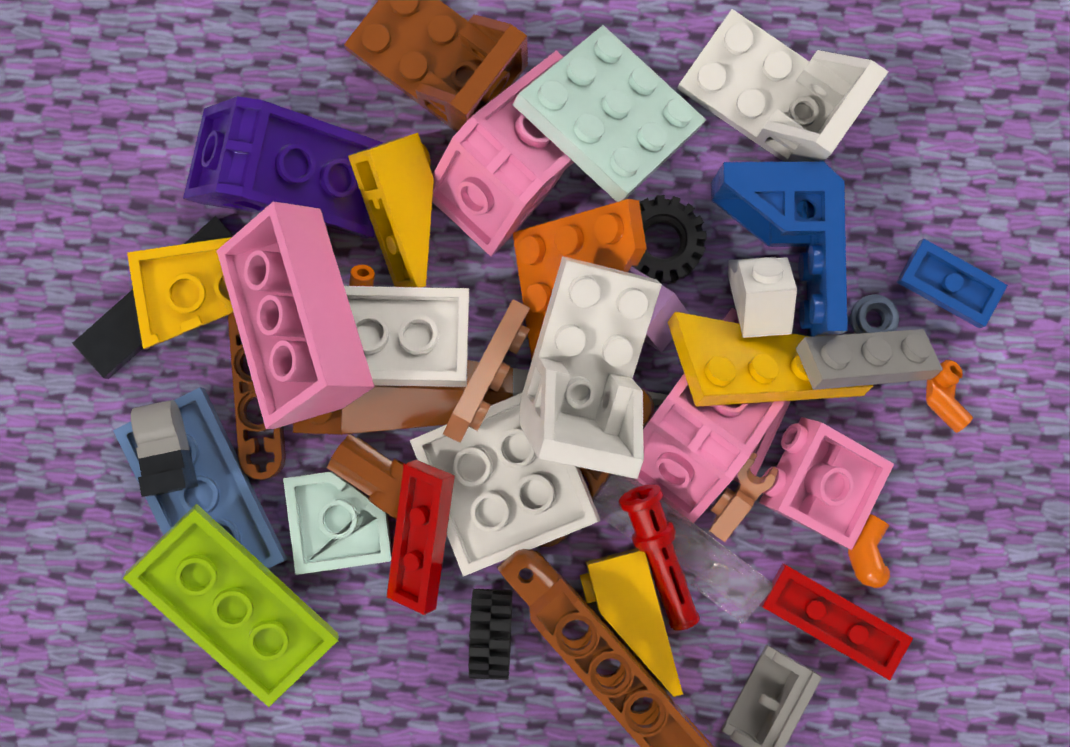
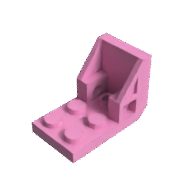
(498, 168)
(700, 448)

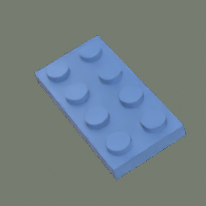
(222, 484)

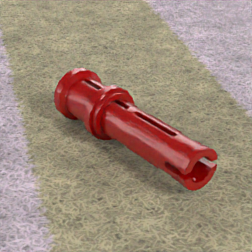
(655, 538)

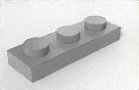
(868, 358)

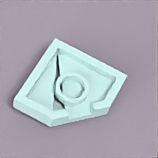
(334, 524)

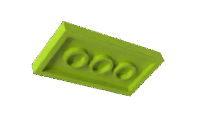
(231, 605)

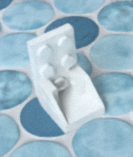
(777, 95)
(580, 385)

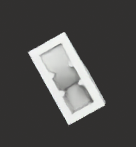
(763, 295)

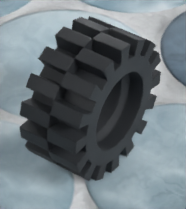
(690, 234)
(490, 634)

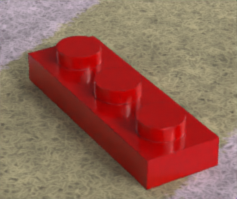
(420, 536)
(836, 622)

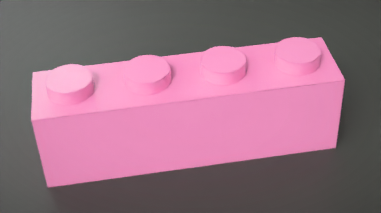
(293, 315)

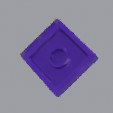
(267, 153)

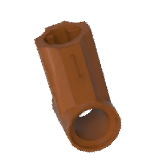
(369, 472)

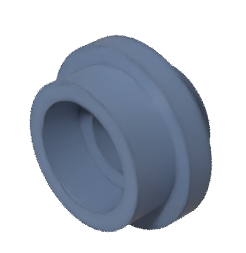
(880, 304)

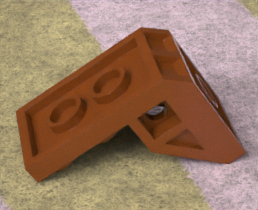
(440, 56)

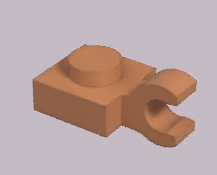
(734, 505)

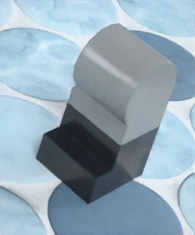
(162, 449)

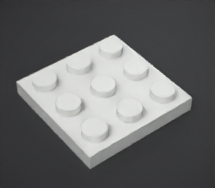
(502, 490)

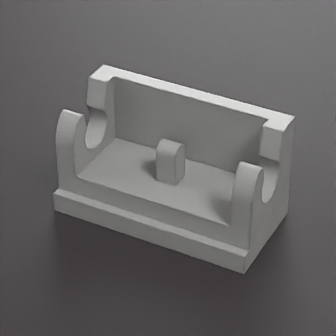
(771, 701)

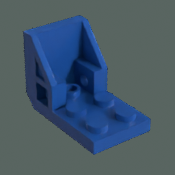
(768, 204)

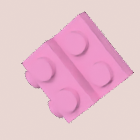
(826, 481)

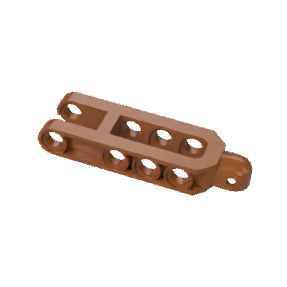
(555, 604)

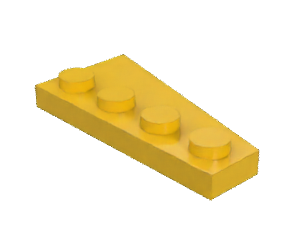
(178, 289)
(740, 370)

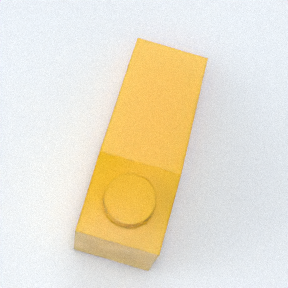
(398, 198)
(630, 605)

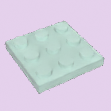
(609, 113)

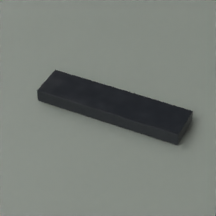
(117, 335)

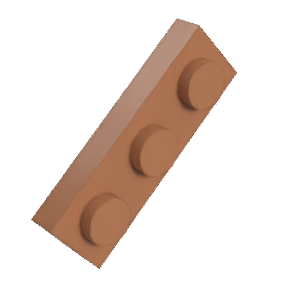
(489, 373)

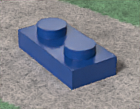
(952, 283)

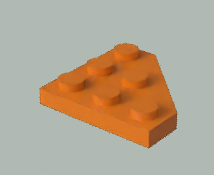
(600, 236)

